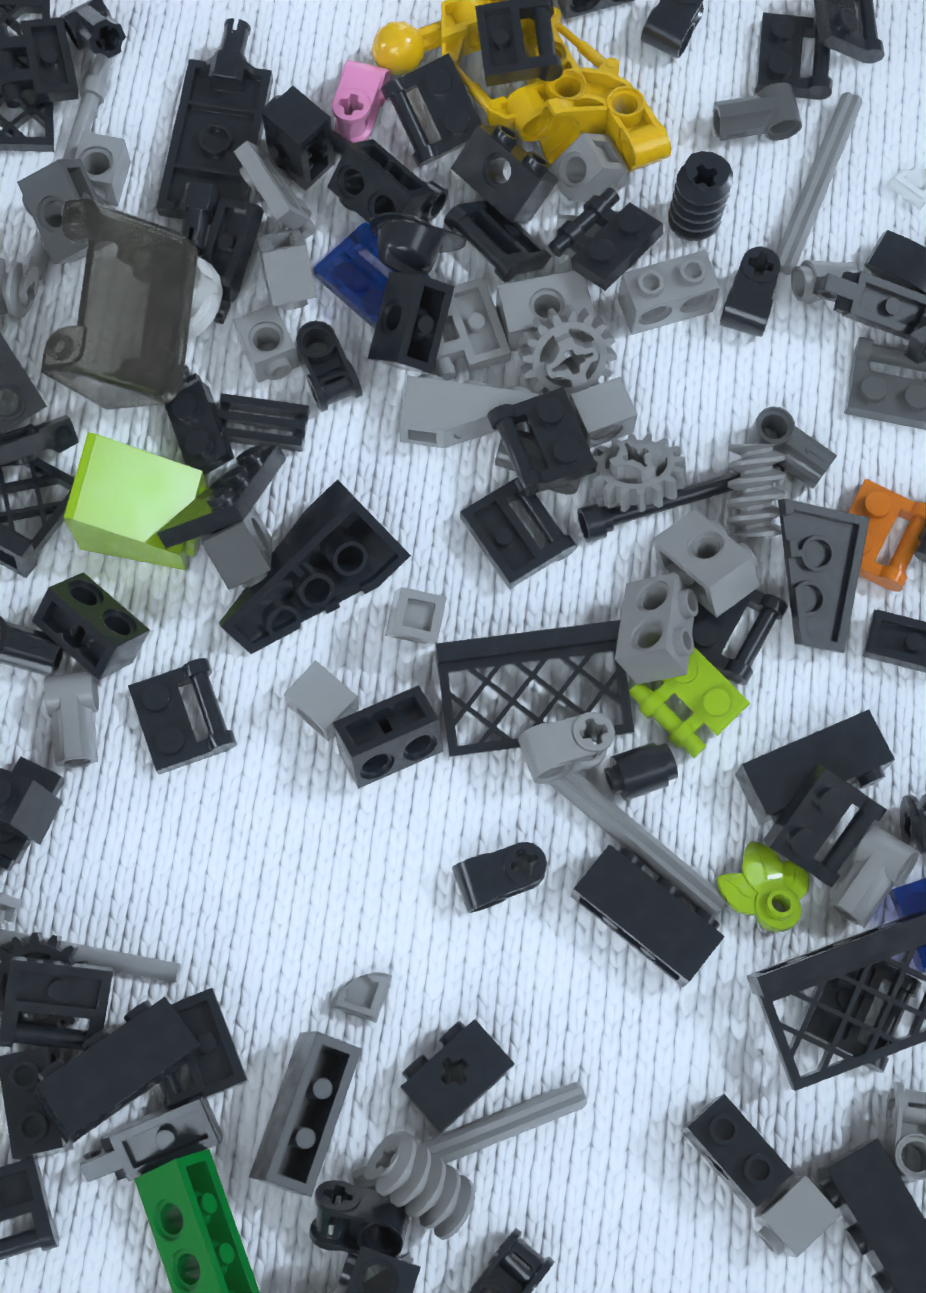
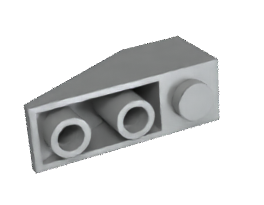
(451, 412)

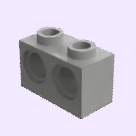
(286, 269)
(668, 292)
(656, 628)

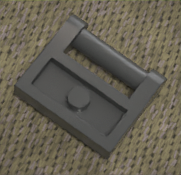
(885, 395)

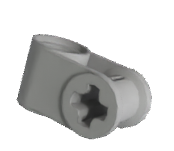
(559, 749)
(906, 1127)

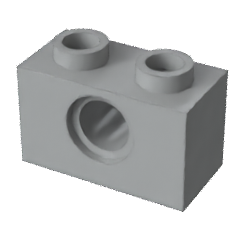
(522, 300)
(707, 561)

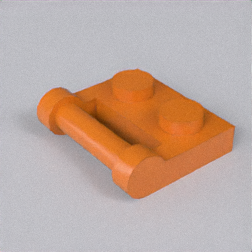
(883, 508)

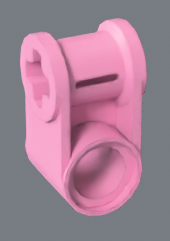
(359, 99)

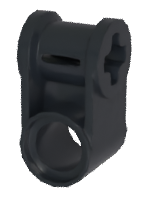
(672, 25)
(751, 295)
(327, 372)
(490, 878)
(358, 1221)
(507, 1274)

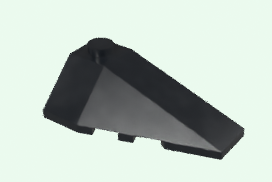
(318, 564)

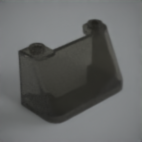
(130, 309)

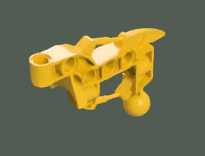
(542, 110)

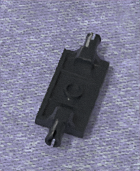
(214, 117)

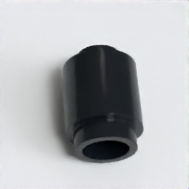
(641, 770)

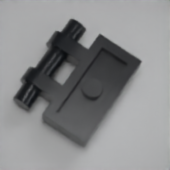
(48, 59)
(615, 247)

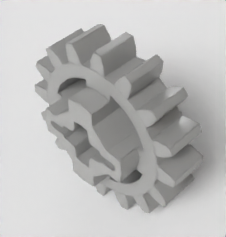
(587, 352)
(637, 472)

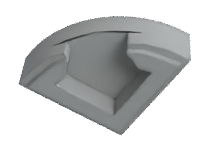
(363, 996)

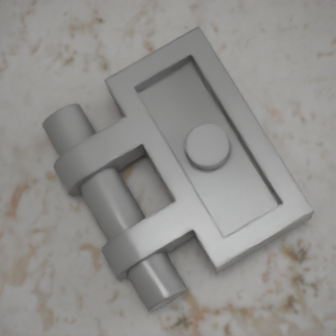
(275, 188)
(477, 331)

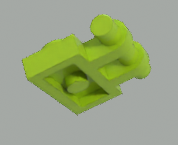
(704, 692)

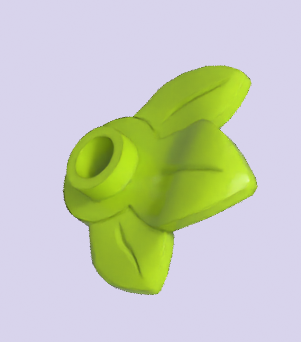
(762, 882)

